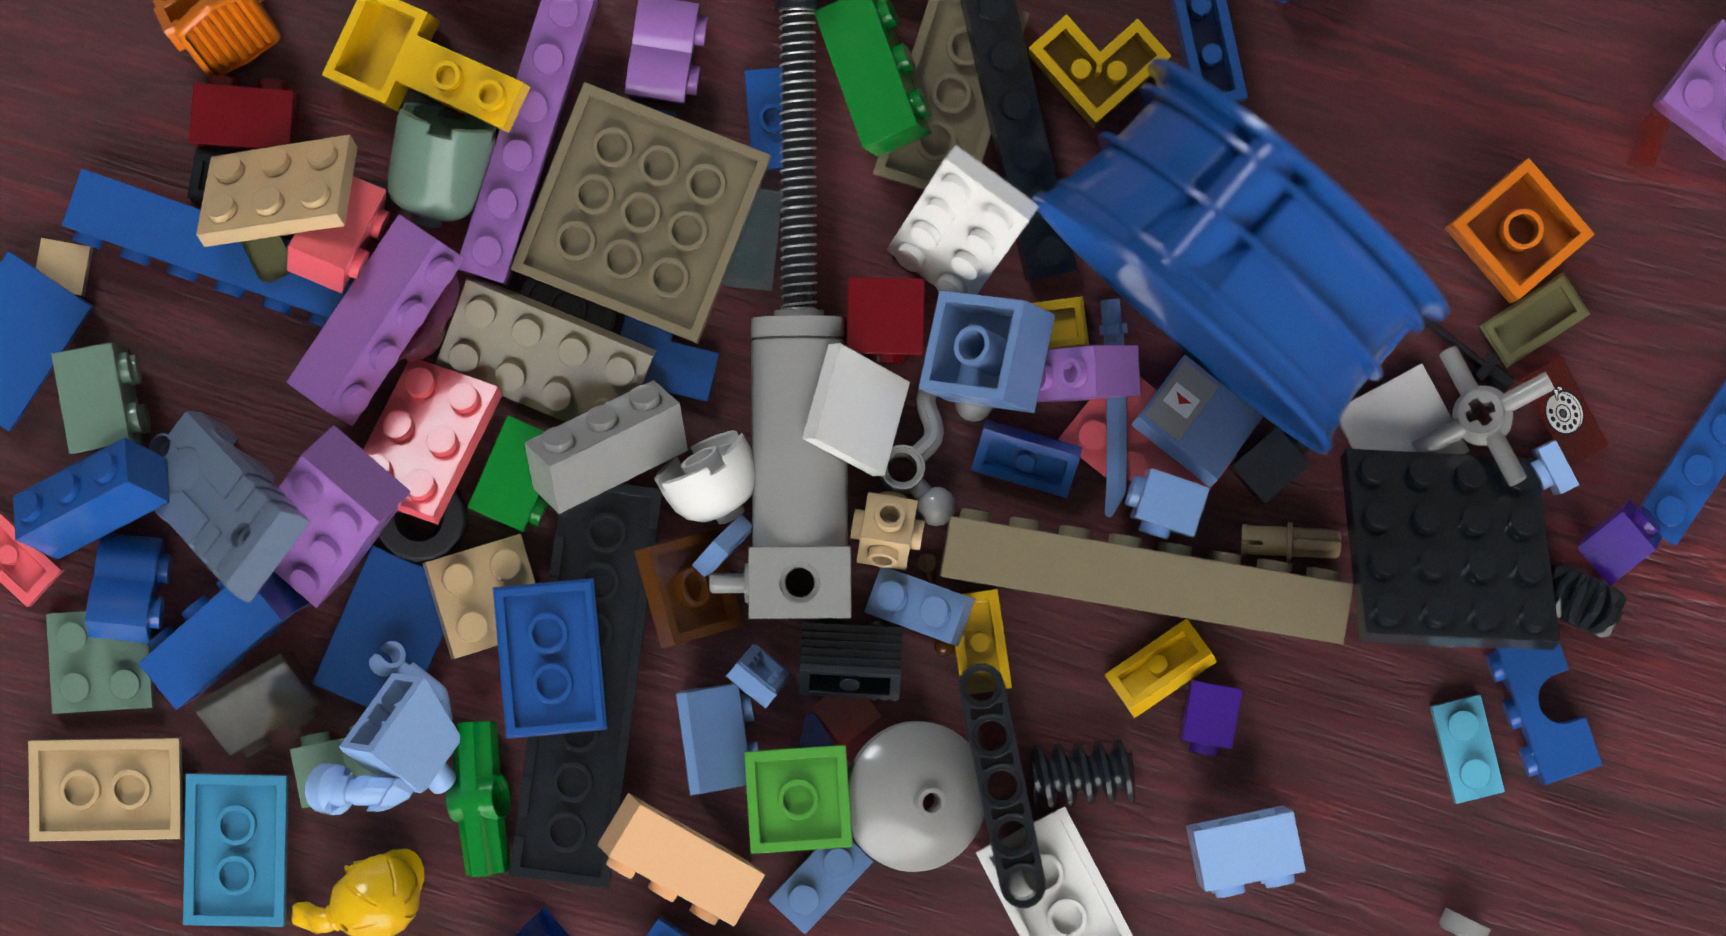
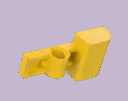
(391, 49)

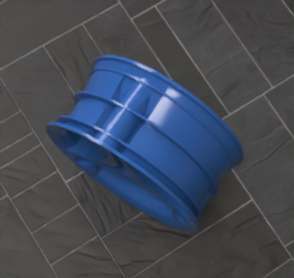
(1242, 254)

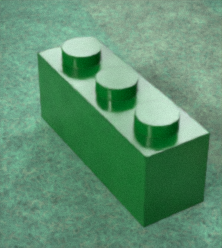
(874, 73)

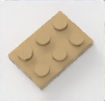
(277, 191)
(105, 789)

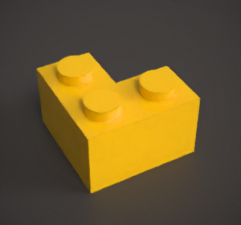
(1091, 78)

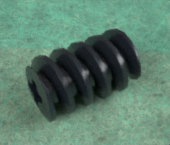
(1082, 772)

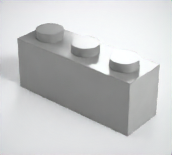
(606, 446)

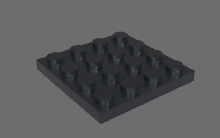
(1447, 551)

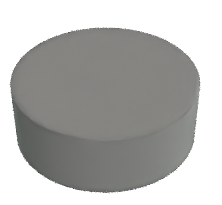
(1462, 925)

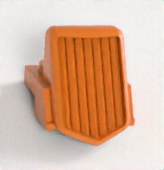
(218, 32)

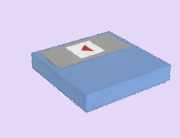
(1197, 421)

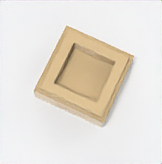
(65, 264)

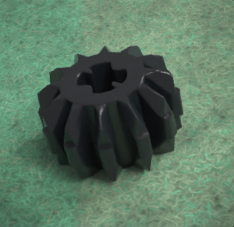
(1586, 601)

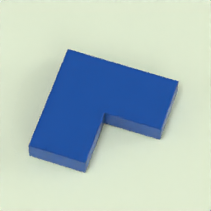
(675, 366)

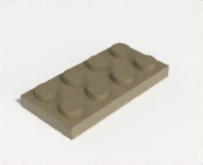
(952, 87)
(539, 352)

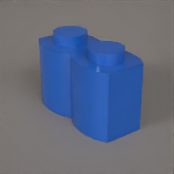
(126, 588)

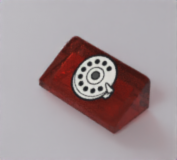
(1566, 414)

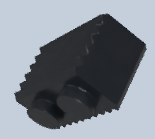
(850, 660)

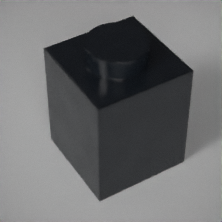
(1270, 464)

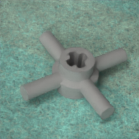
(1492, 399)

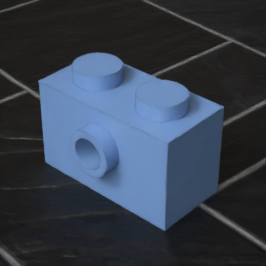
(1165, 503)

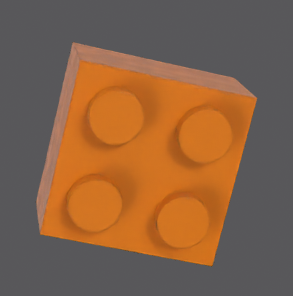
(1519, 231)

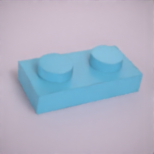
(1467, 748)

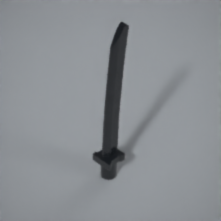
(1485, 368)

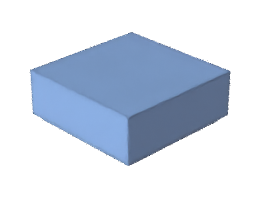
(723, 546)

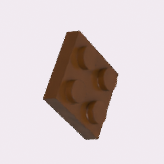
(681, 595)

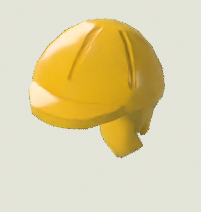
(371, 900)

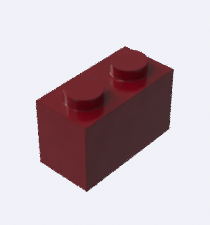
(243, 117)

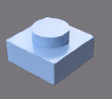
(1553, 468)

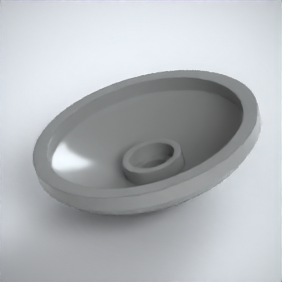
(889, 789)

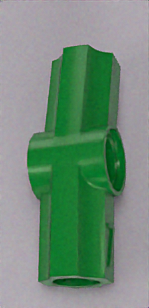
(480, 799)

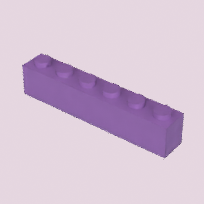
(524, 152)

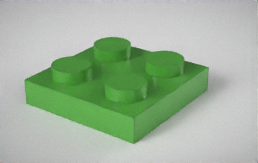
(798, 799)

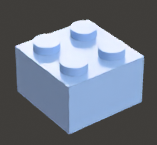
(1246, 850)

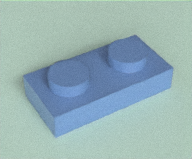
(919, 605)
(819, 884)

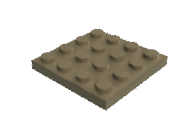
(641, 212)

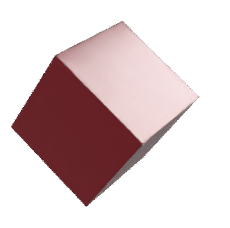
(886, 318)

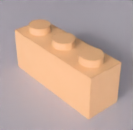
(679, 862)

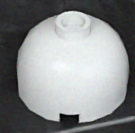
(710, 481)

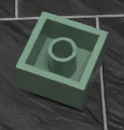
(100, 397)

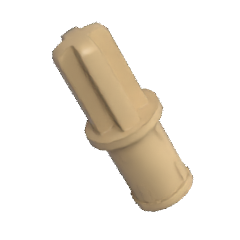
(1290, 541)

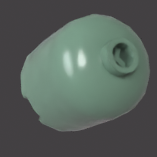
(438, 163)

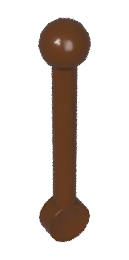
(927, 564)

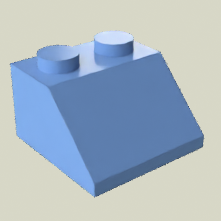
(715, 736)

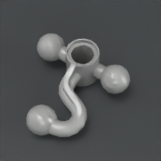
(934, 503)

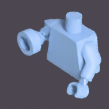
(398, 738)

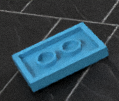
(236, 849)

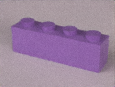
(375, 320)

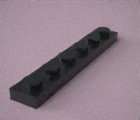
(1016, 126)

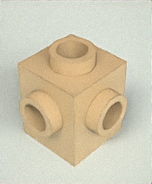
(887, 530)

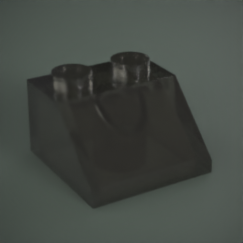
(259, 704)

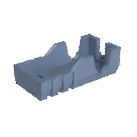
(225, 504)

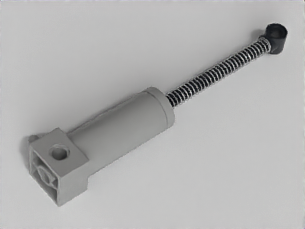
(797, 486)

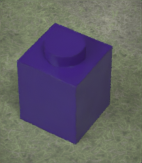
(1621, 541)
(1210, 717)

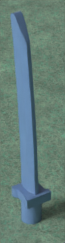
(1113, 334)

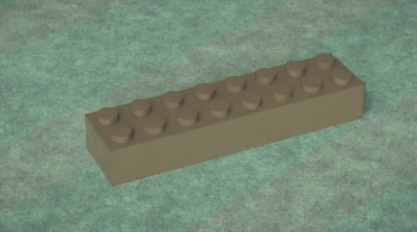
(1146, 579)

